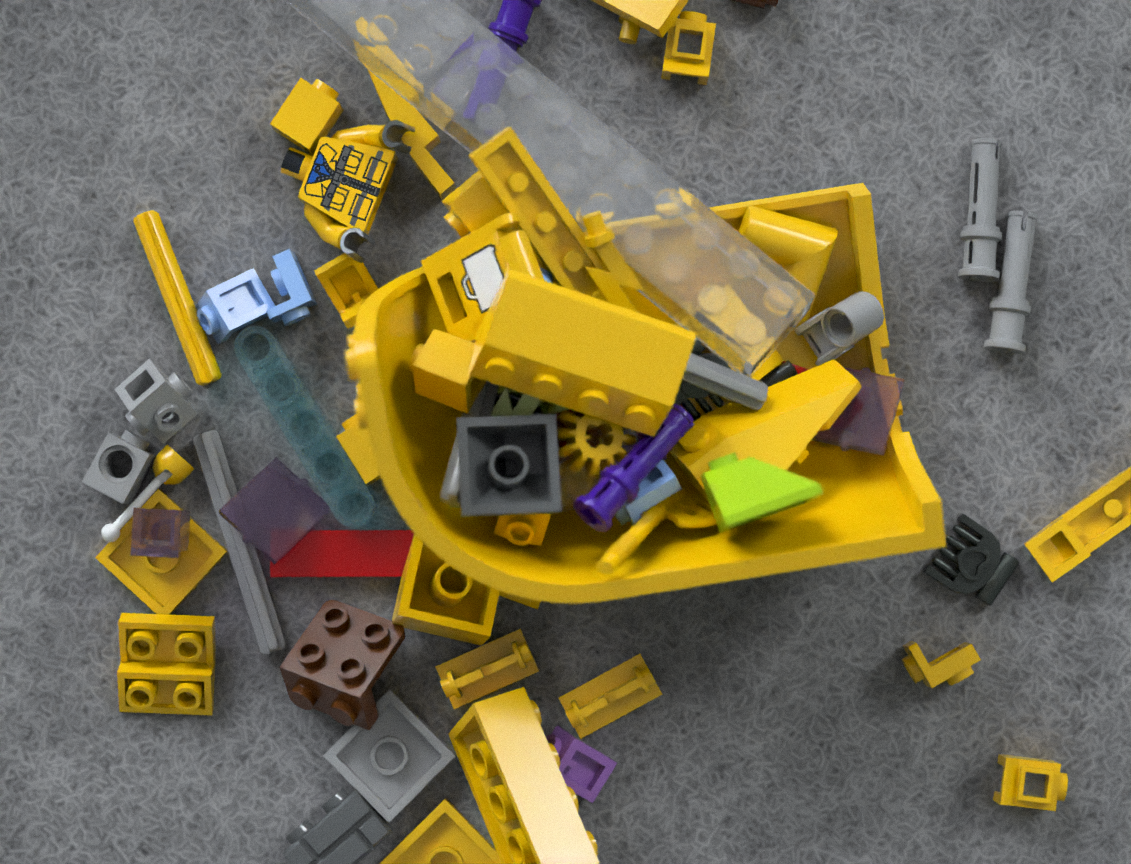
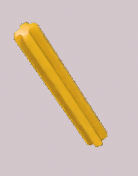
(177, 297)

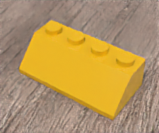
(581, 353)
(520, 783)

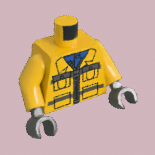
(347, 181)

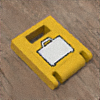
(478, 268)

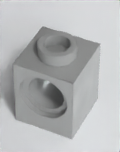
(100, 473)

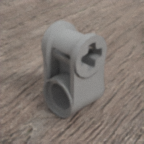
(841, 326)

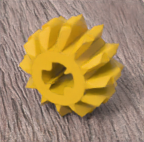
(593, 457)

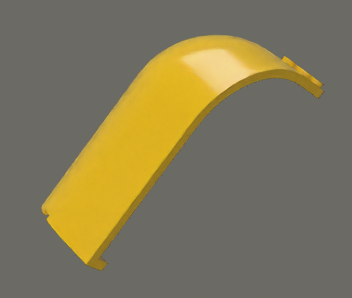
(867, 503)

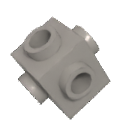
(156, 401)

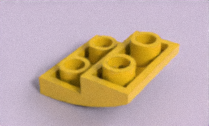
(166, 663)

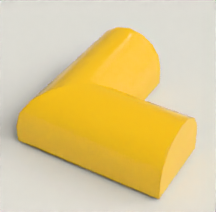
(791, 242)

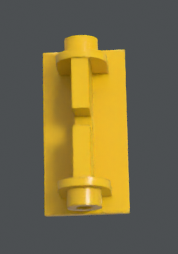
(486, 669)
(610, 696)

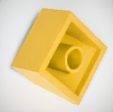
(442, 599)

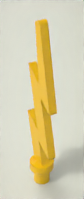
(619, 271)

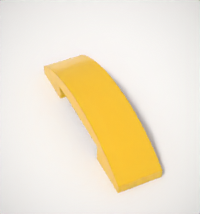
(1083, 527)

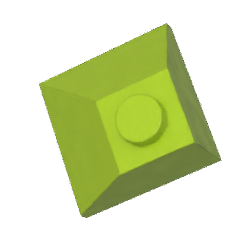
(753, 490)

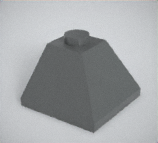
(508, 465)

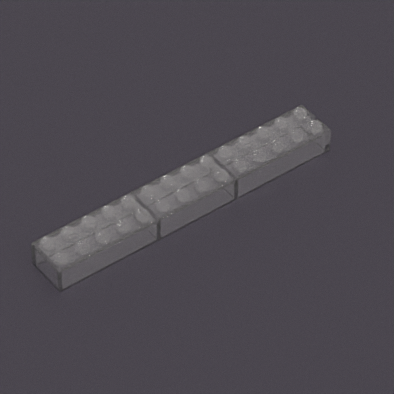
(672, 242)

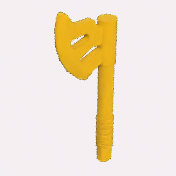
(681, 509)

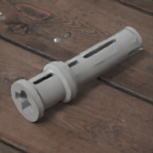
(981, 233)
(1010, 305)

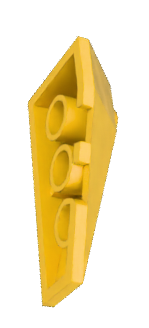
(774, 432)

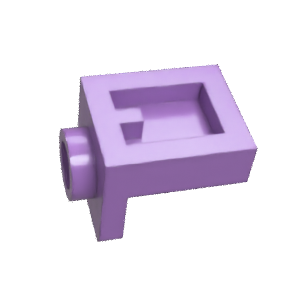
(580, 764)

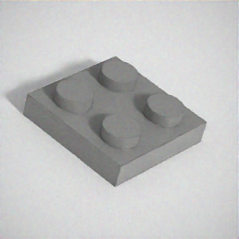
(392, 758)

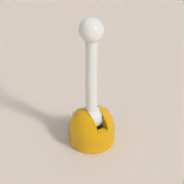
(169, 470)

